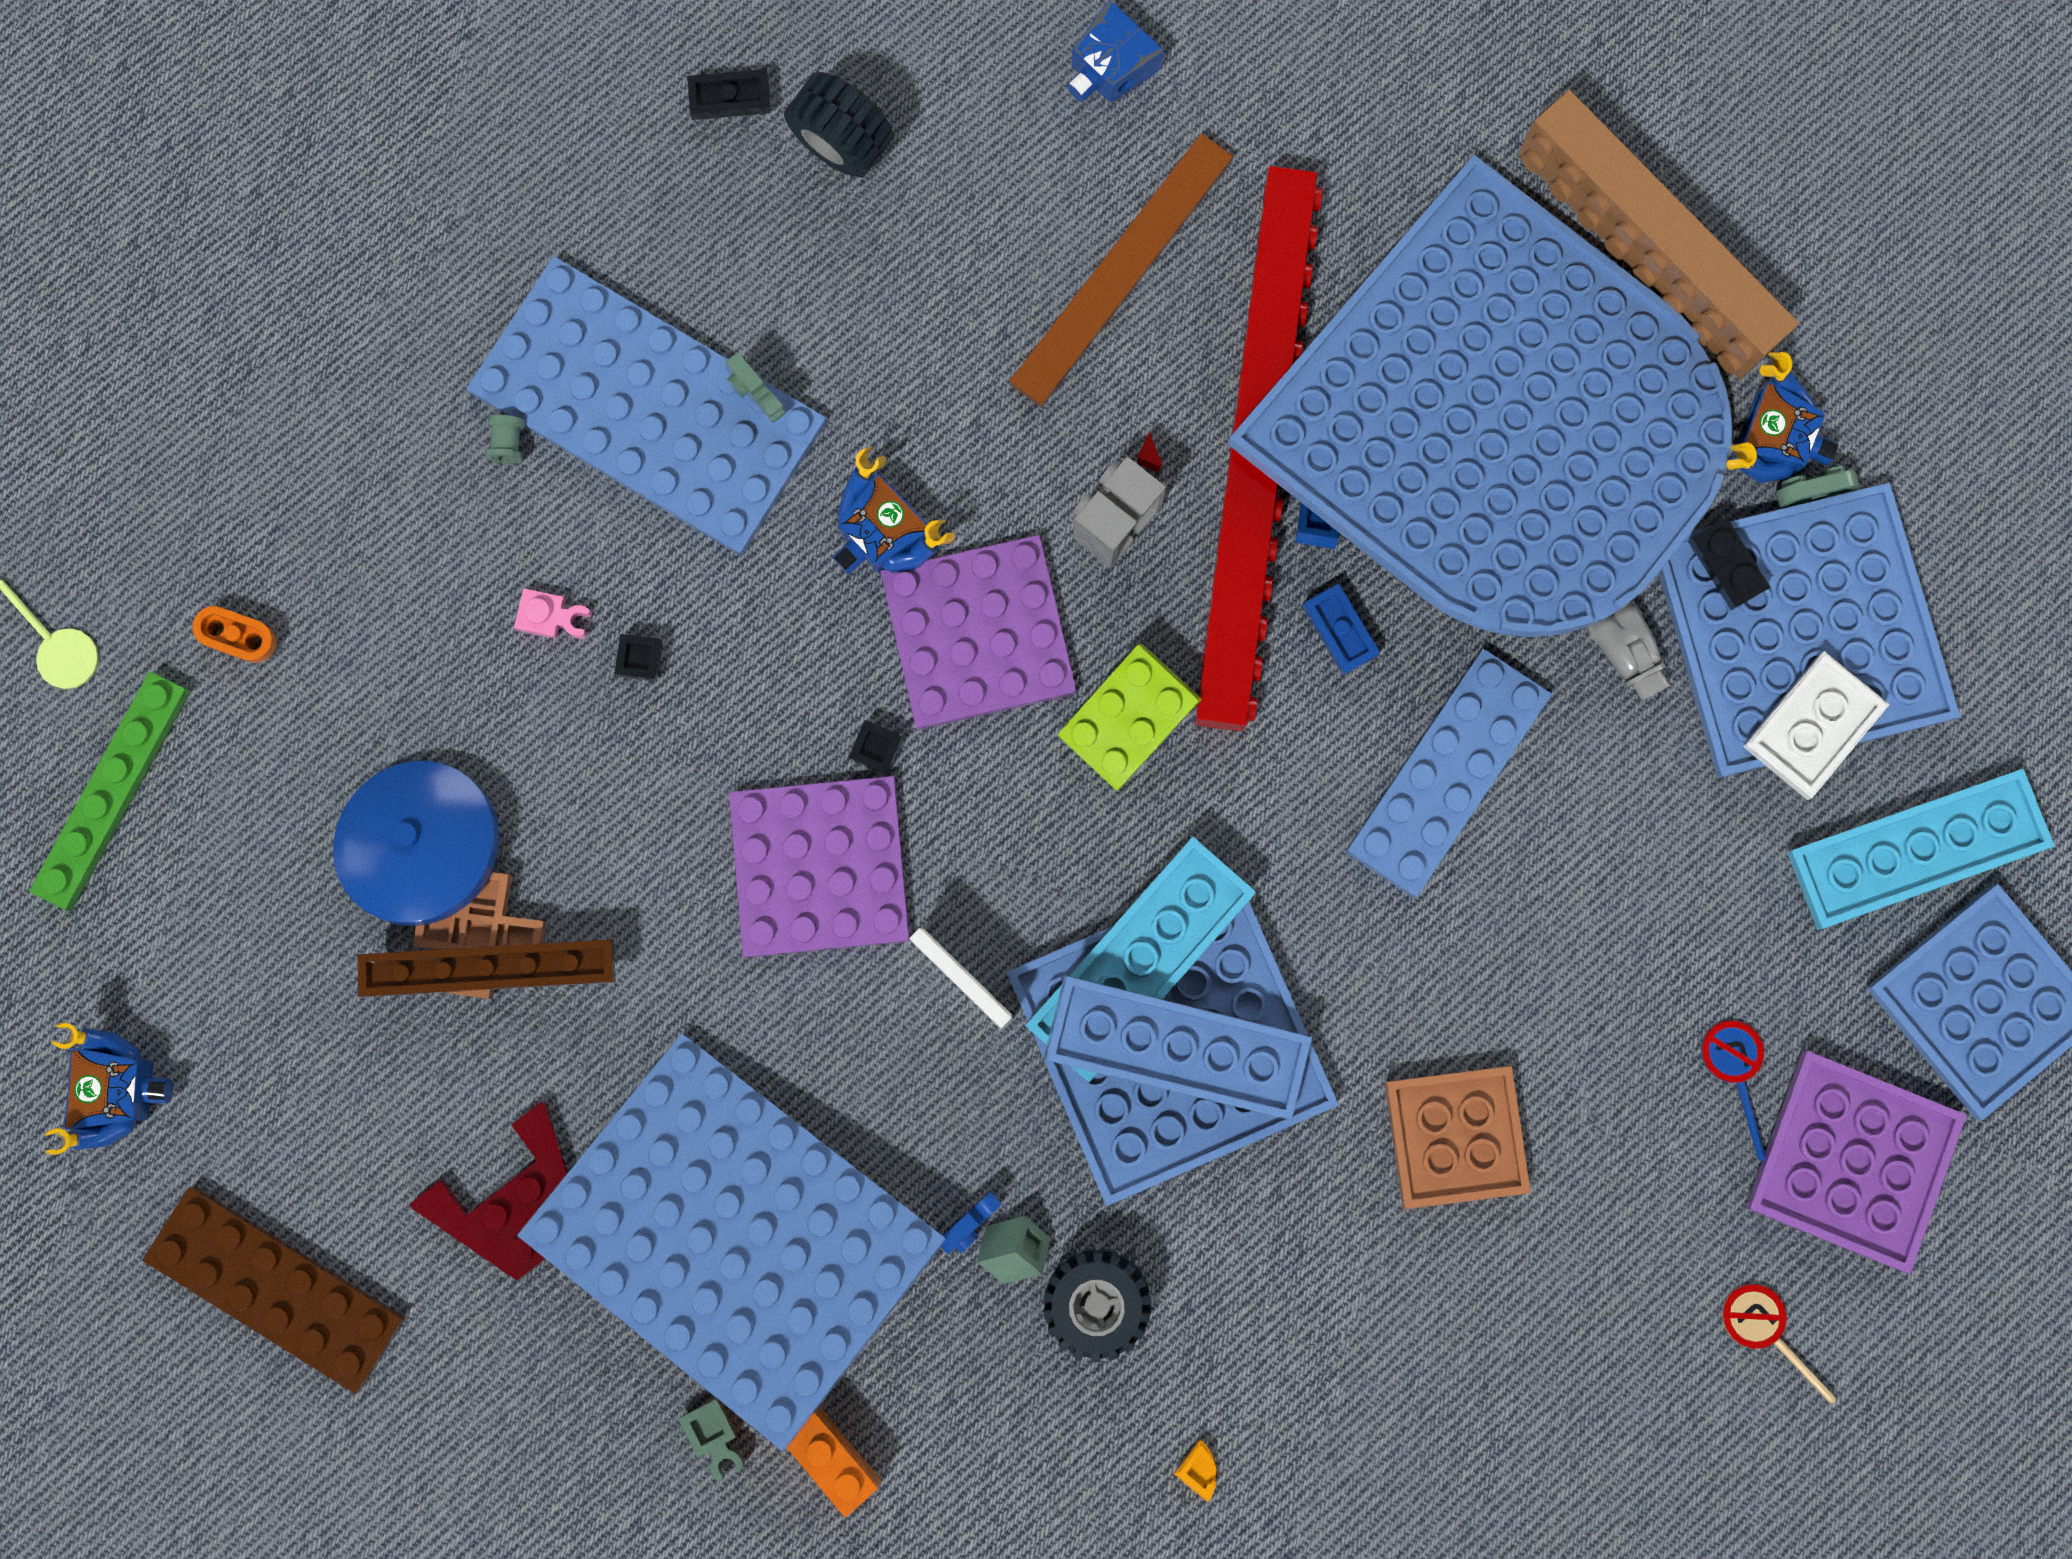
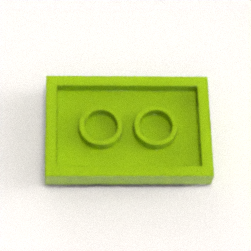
(1129, 716)

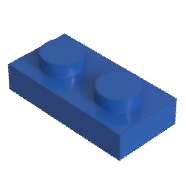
(1340, 629)

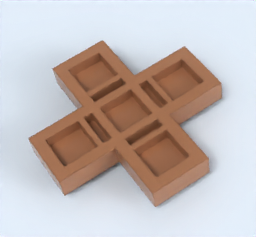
(482, 925)

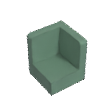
(1014, 1250)

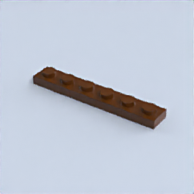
(486, 968)

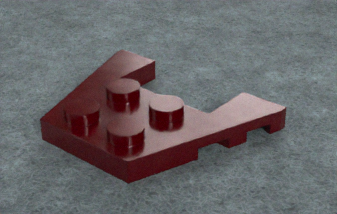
(495, 1223)

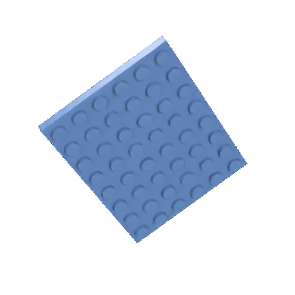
(732, 1241)

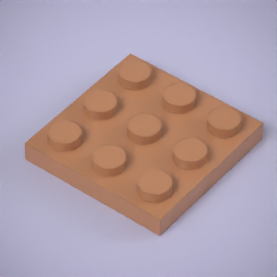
(1457, 1137)

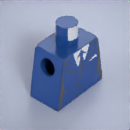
(1113, 56)

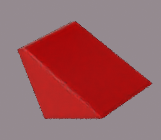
(1149, 456)

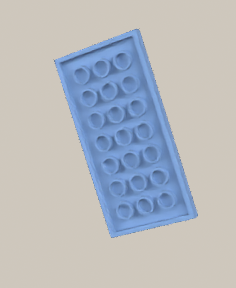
(644, 406)

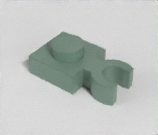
(746, 381)
(709, 1431)

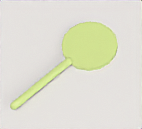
(64, 657)

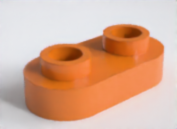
(236, 636)

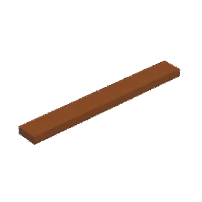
(1121, 270)

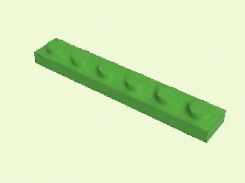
(109, 791)

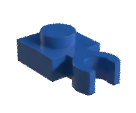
(962, 1233)

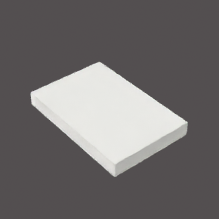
(1816, 725)
(961, 978)

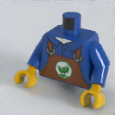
(1780, 428)
(882, 524)
(106, 1089)

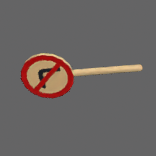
(1757, 1320)

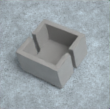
(1122, 504)

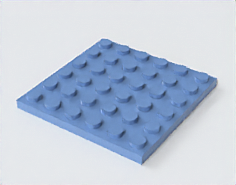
(1837, 587)
(1151, 1134)

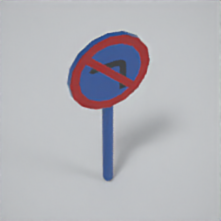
(1734, 1055)

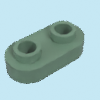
(1831, 483)

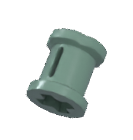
(505, 439)

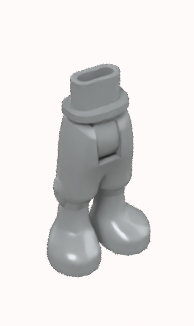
(1631, 650)

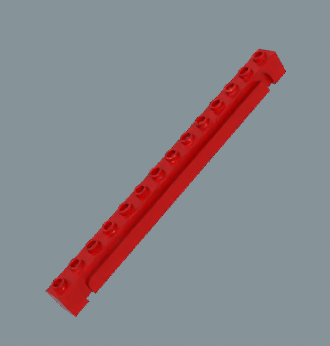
(1250, 494)

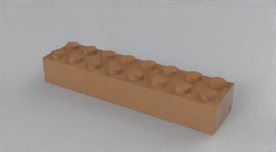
(1655, 235)

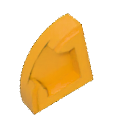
(1199, 1470)

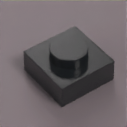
(638, 657)
(875, 747)

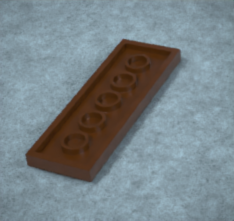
(274, 1289)

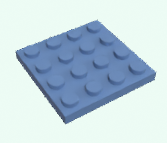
(1982, 1001)

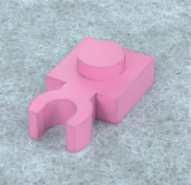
(545, 615)

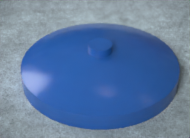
(416, 843)

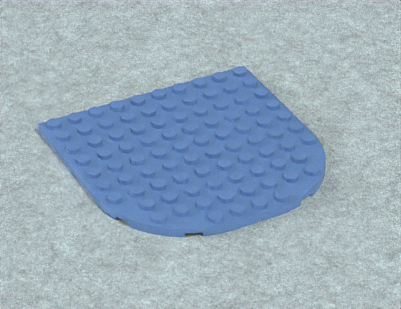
(1502, 418)

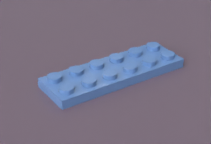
(1448, 773)
(1177, 1047)

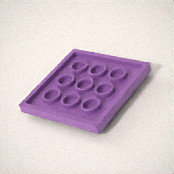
(978, 633)
(819, 867)
(1856, 1161)

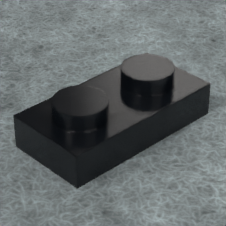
(729, 94)
(1729, 564)

